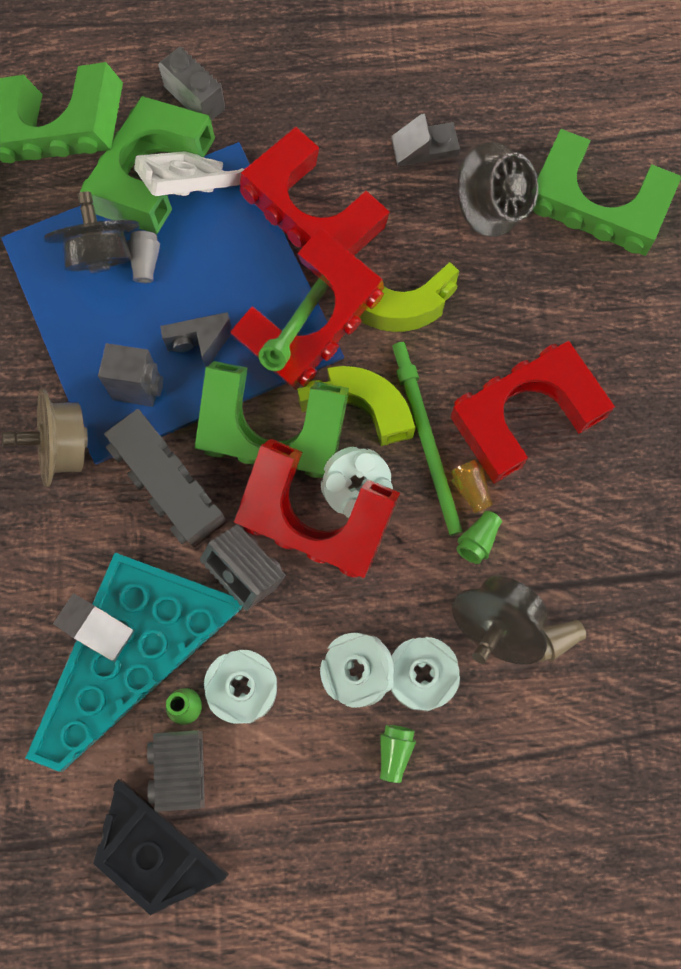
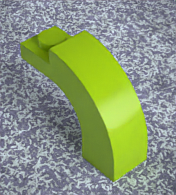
(413, 308)
(373, 396)

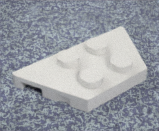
(183, 173)

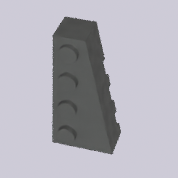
(165, 478)

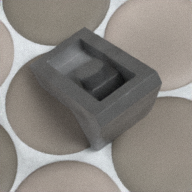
(424, 143)
(207, 332)

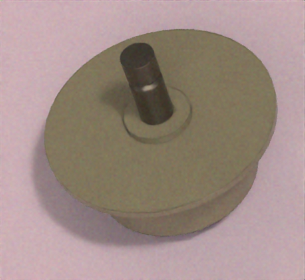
(58, 435)

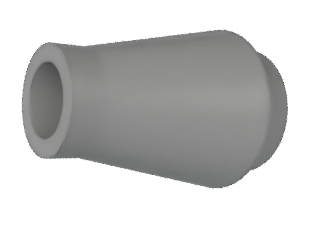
(144, 253)

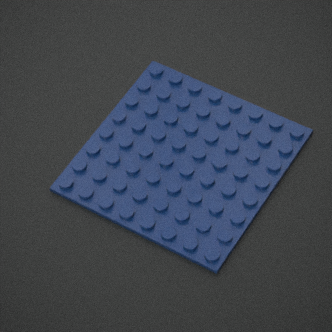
(210, 261)

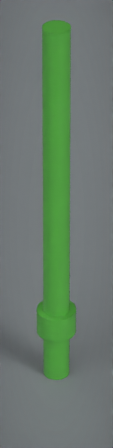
(408, 377)

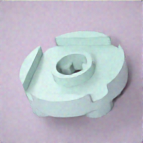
(342, 467)
(444, 671)
(375, 679)
(248, 706)

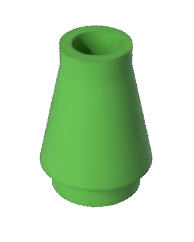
(479, 538)
(192, 706)
(396, 750)

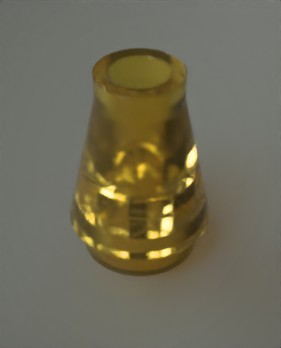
(472, 485)

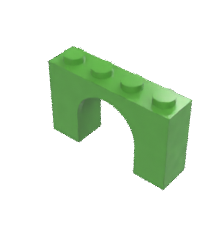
(81, 128)
(148, 130)
(629, 225)
(225, 431)

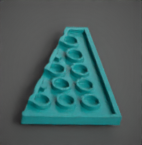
(93, 693)

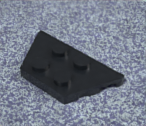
(150, 854)

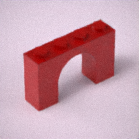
(283, 165)
(354, 289)
(555, 373)
(268, 512)

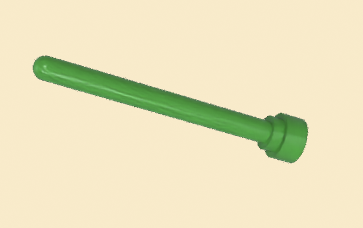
(277, 351)

